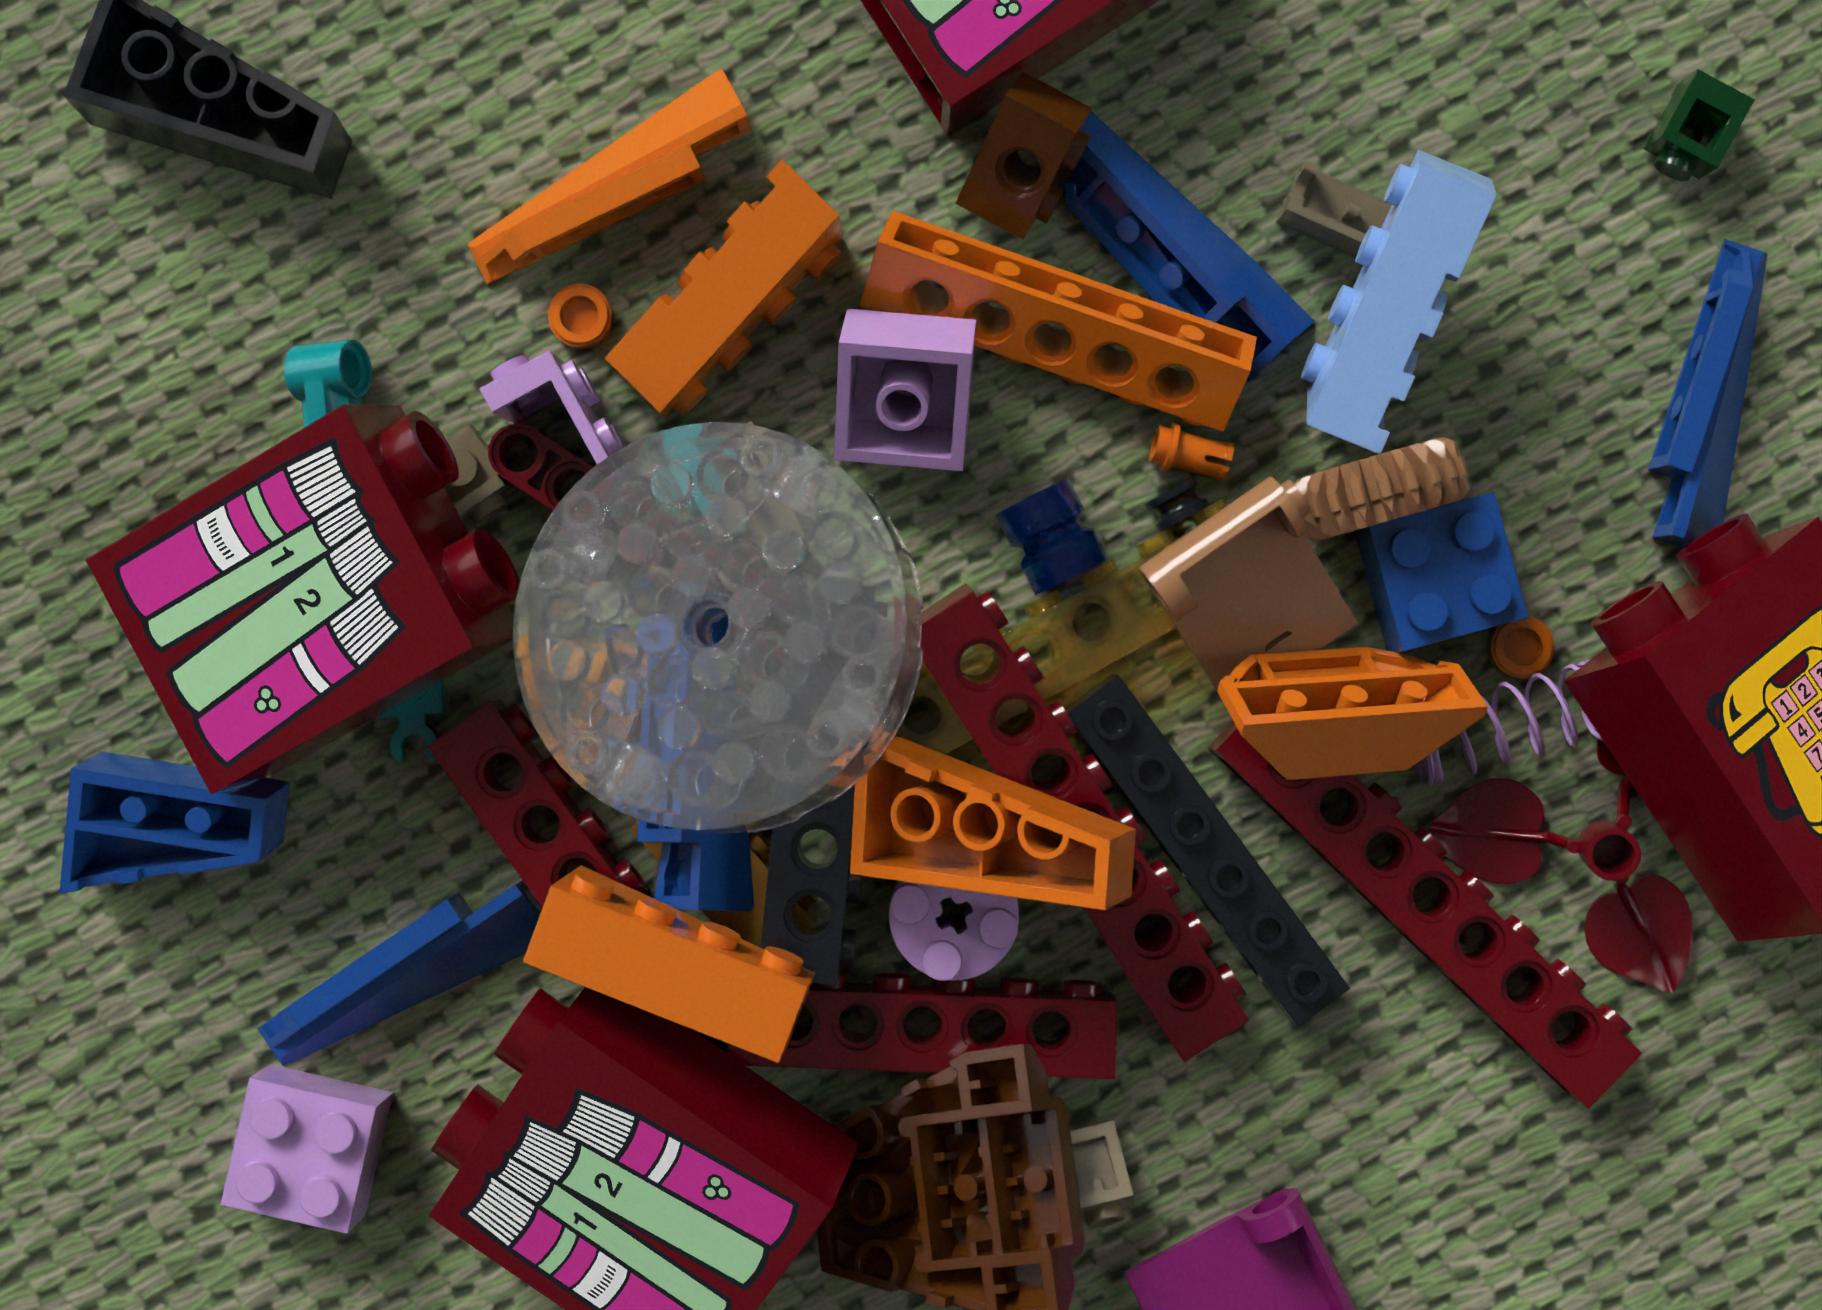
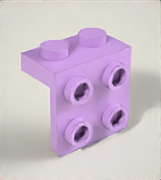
(528, 386)

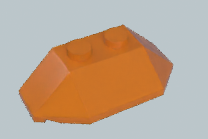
(1348, 709)

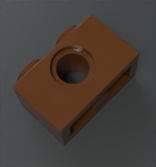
(1033, 121)

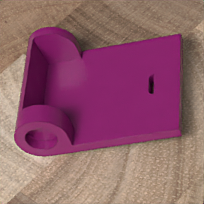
(1248, 1261)

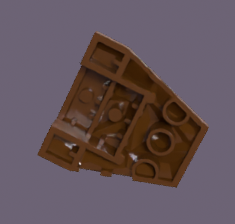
(962, 1189)

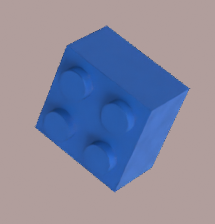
(1441, 573)

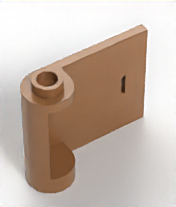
(1248, 582)

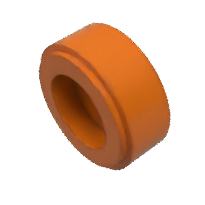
(580, 316)
(1520, 648)

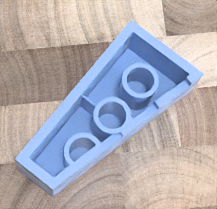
(1395, 298)

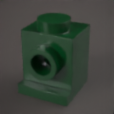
(1715, 116)

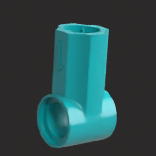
(327, 376)

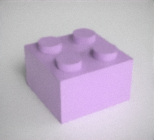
(904, 389)
(306, 1148)

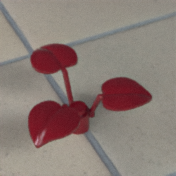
(1633, 932)

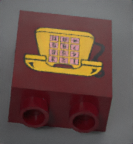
(1721, 718)

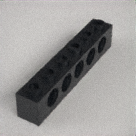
(1206, 850)
(794, 876)

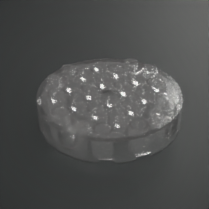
(623, 611)

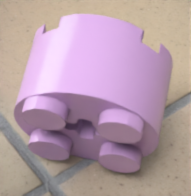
(948, 949)

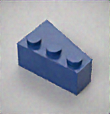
(158, 818)

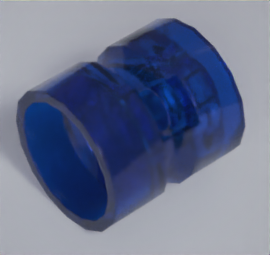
(1051, 536)

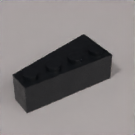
(188, 94)

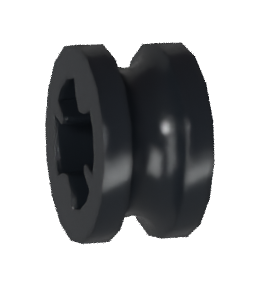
(1177, 504)

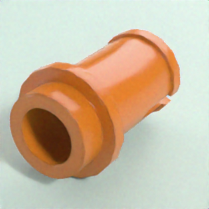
(1187, 452)

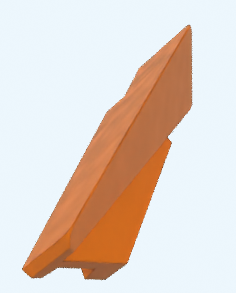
(618, 181)

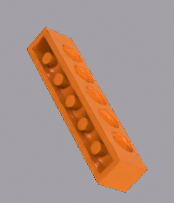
(1090, 311)

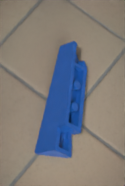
(1708, 399)

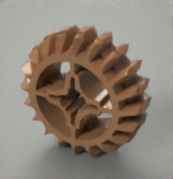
(1383, 488)

